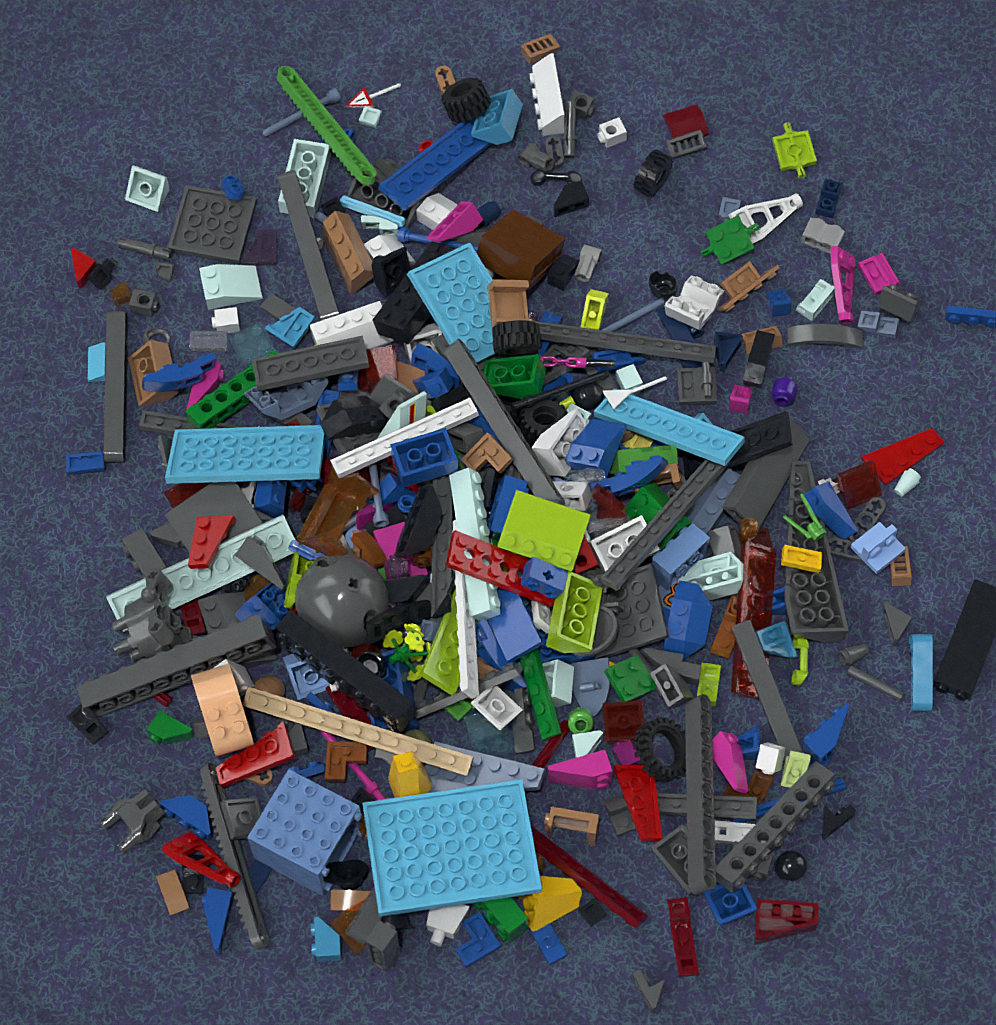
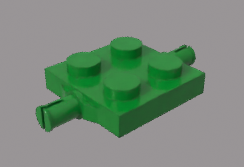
(730, 239)

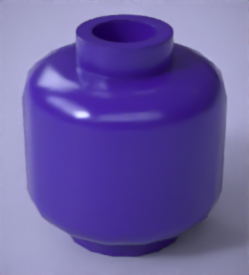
(784, 391)

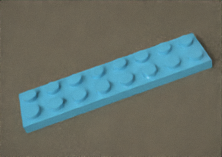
(673, 428)

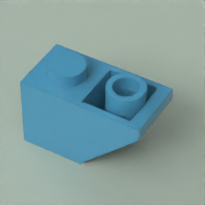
(327, 942)

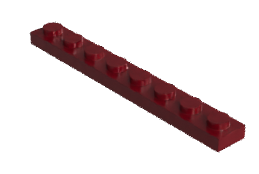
(587, 879)

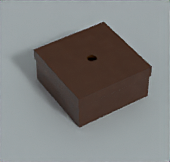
(520, 248)

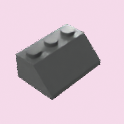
(674, 856)

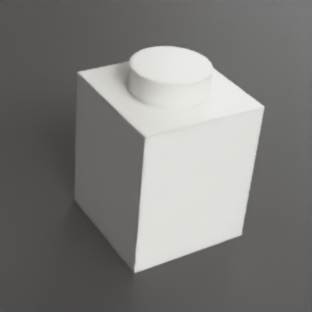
(226, 320)
(770, 758)

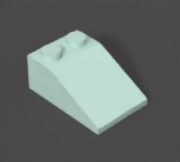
(229, 284)

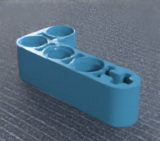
(921, 672)

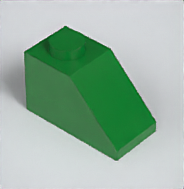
(168, 730)

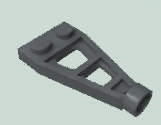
(565, 350)

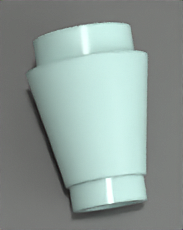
(907, 482)

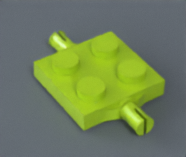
(794, 150)

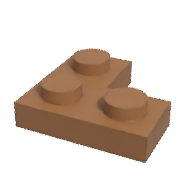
(487, 450)

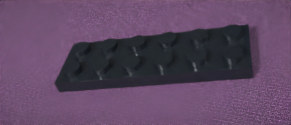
(760, 439)

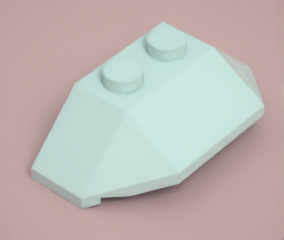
(717, 575)

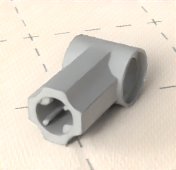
(588, 260)

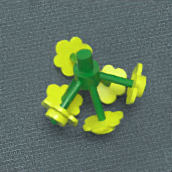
(411, 648)

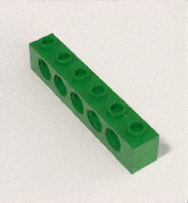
(226, 392)

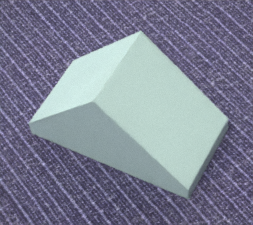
(586, 742)

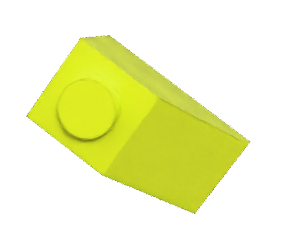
(594, 309)

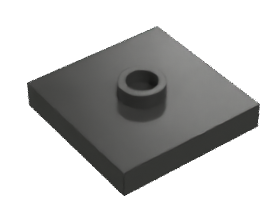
(241, 816)

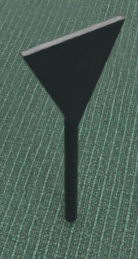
(445, 606)

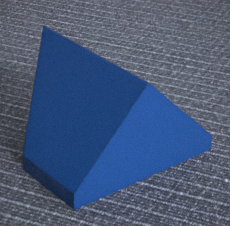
(750, 743)

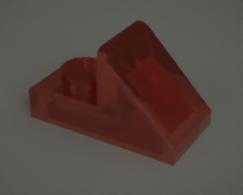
(610, 507)

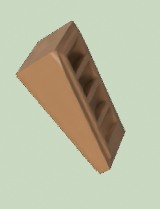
(537, 55)
(902, 577)

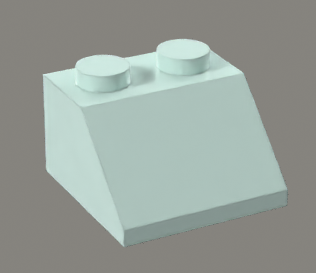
(560, 681)

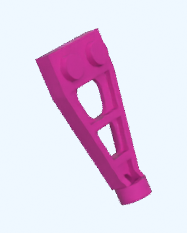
(843, 262)

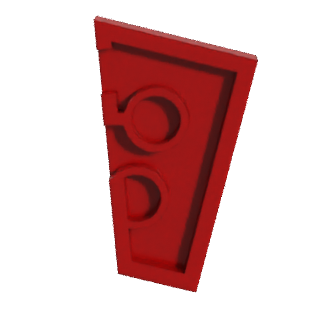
(206, 539)

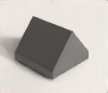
(200, 728)

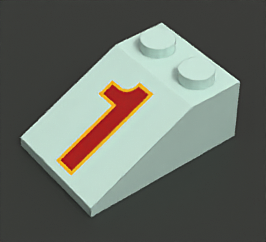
(406, 414)

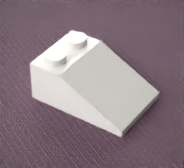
(555, 443)

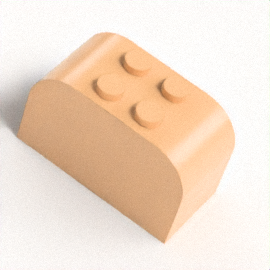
(222, 710)

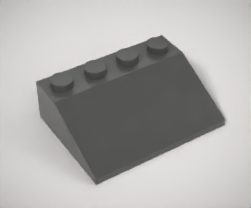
(220, 612)

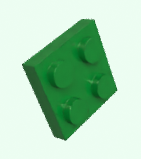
(630, 679)

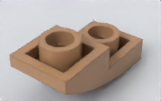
(172, 892)
(344, 899)

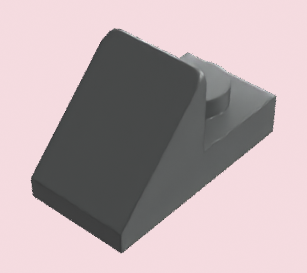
(619, 815)
(650, 994)

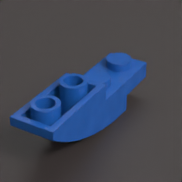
(173, 378)
(637, 475)
(492, 654)

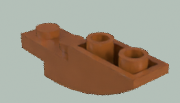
(725, 638)

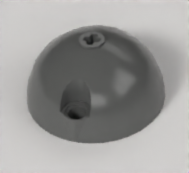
(335, 608)

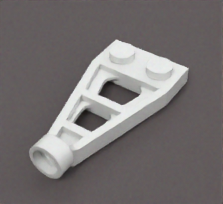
(787, 206)

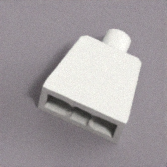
(446, 922)

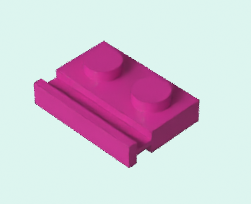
(878, 273)

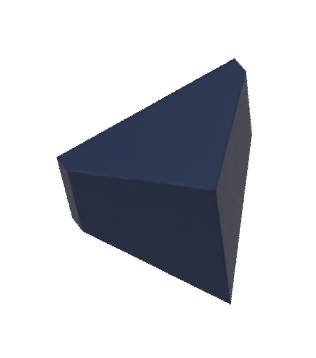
(726, 347)

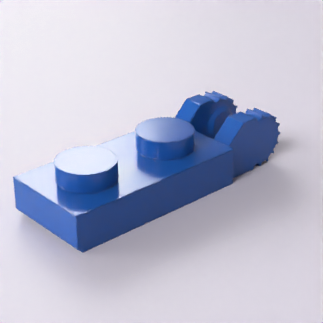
(621, 358)

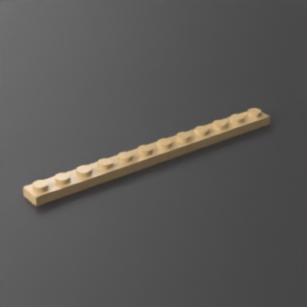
(357, 731)

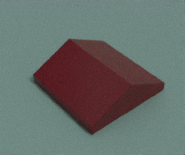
(685, 122)

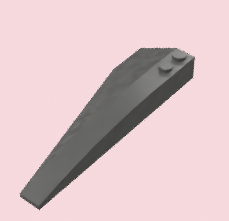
(811, 597)

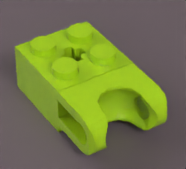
(297, 568)

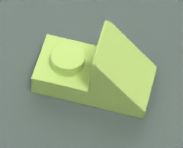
(794, 767)

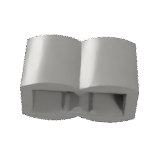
(822, 235)

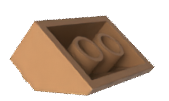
(149, 359)

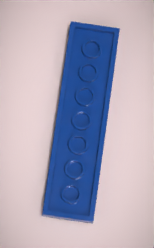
(433, 166)

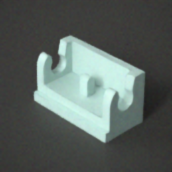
(816, 300)

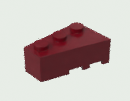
(783, 919)

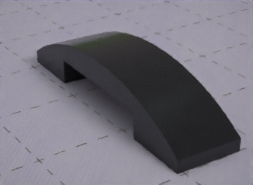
(396, 617)

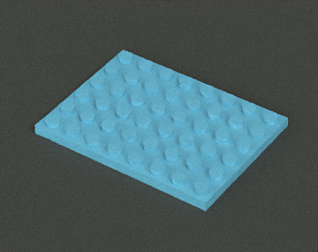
(451, 847)

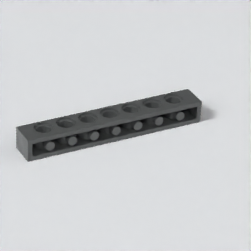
(817, 776)

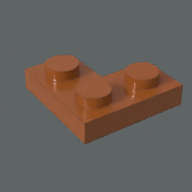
(341, 753)

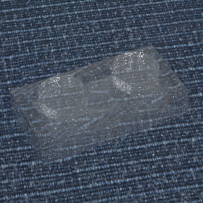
(208, 341)

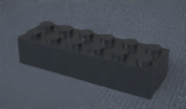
(405, 310)

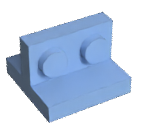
(878, 547)

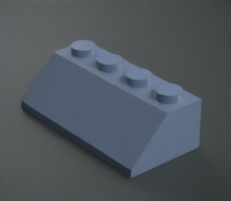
(708, 509)

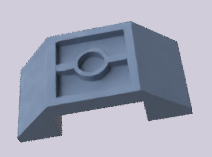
(288, 399)

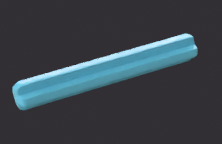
(370, 210)

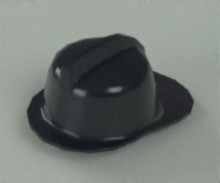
(346, 874)
(399, 921)

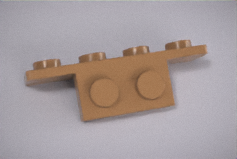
(742, 282)

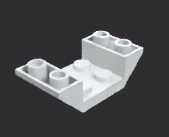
(695, 303)

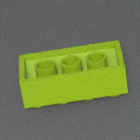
(574, 616)

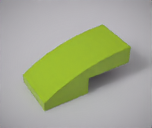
(709, 681)

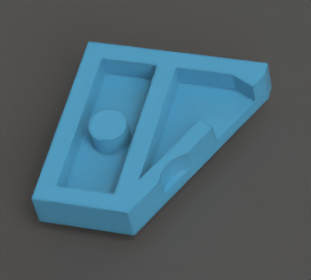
(292, 327)
(776, 640)

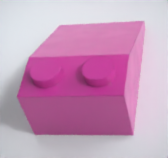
(586, 771)

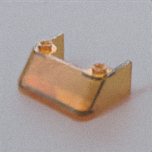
(332, 513)

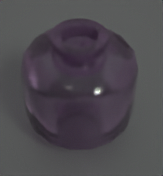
(396, 568)

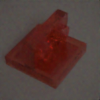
(859, 484)

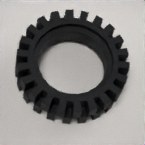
(646, 753)

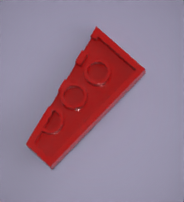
(902, 455)
(264, 754)
(641, 800)

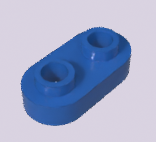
(232, 187)

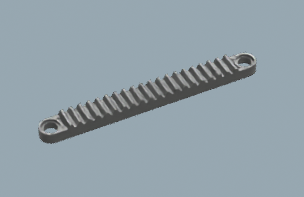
(235, 860)

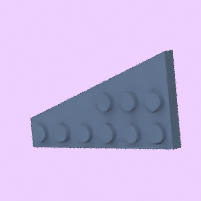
(484, 771)

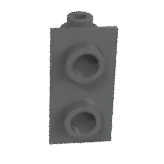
(595, 575)

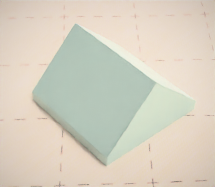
(147, 188)

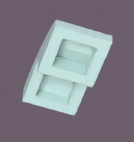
(386, 227)

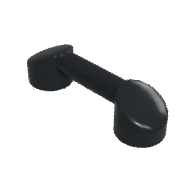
(538, 177)

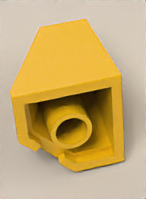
(408, 776)
(556, 899)

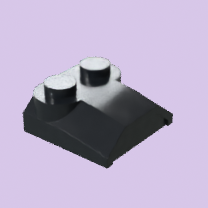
(390, 270)

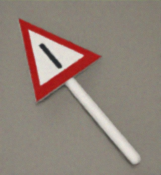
(363, 99)

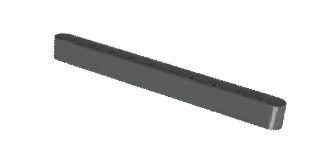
(501, 421)
(700, 795)

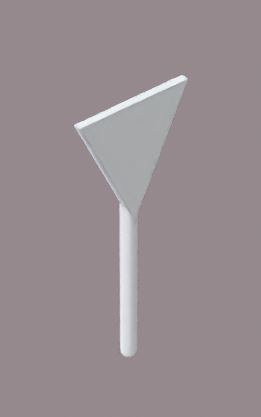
(616, 397)

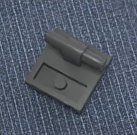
(697, 385)

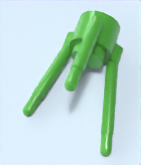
(815, 529)

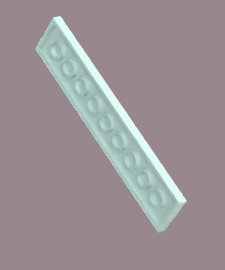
(225, 568)

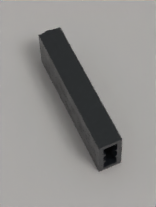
(969, 643)

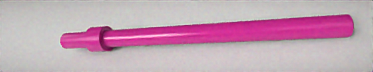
(371, 787)

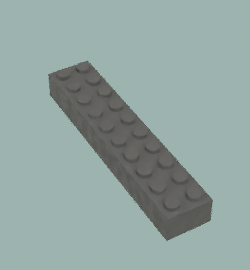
(175, 666)

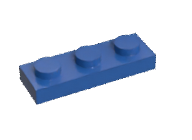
(970, 316)

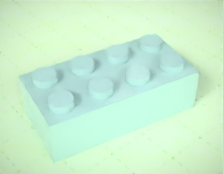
(311, 166)

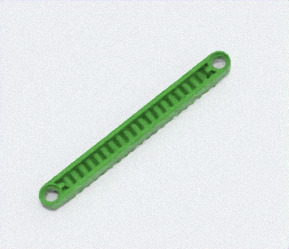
(326, 125)

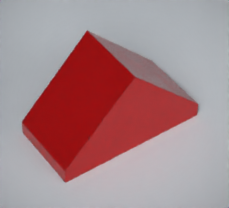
(82, 266)

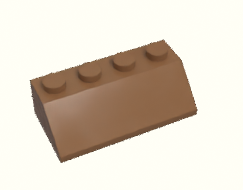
(347, 250)

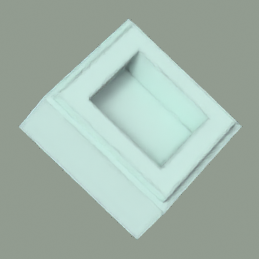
(370, 116)

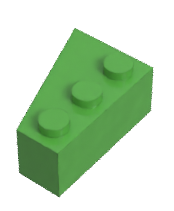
(626, 456)

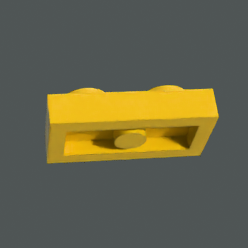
(801, 558)

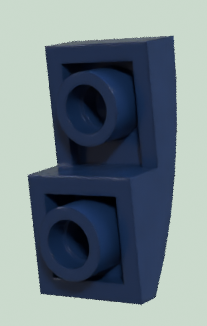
(828, 198)

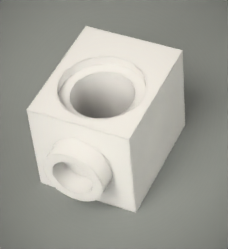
(614, 126)

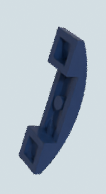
(678, 331)

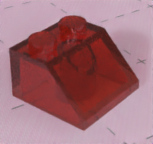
(622, 720)

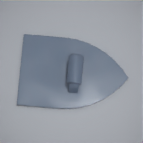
(591, 684)

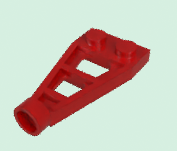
(189, 843)

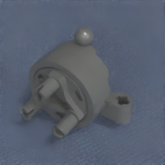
(151, 621)

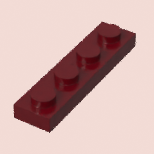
(348, 708)

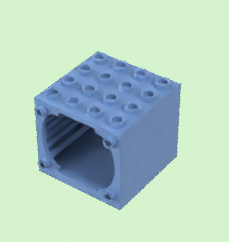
(305, 831)

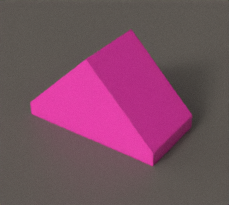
(740, 399)

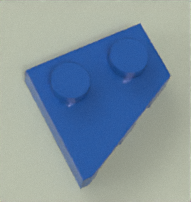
(313, 768)

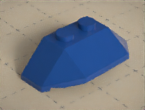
(688, 620)

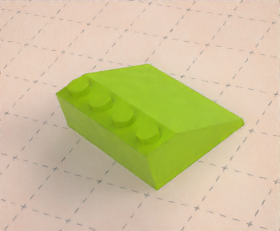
(544, 530)

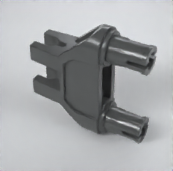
(139, 816)

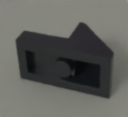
(832, 823)
(192, 880)

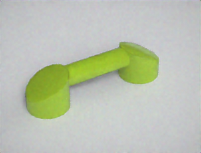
(799, 676)

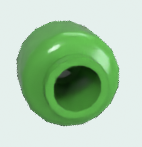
(580, 720)

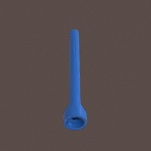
(405, 235)

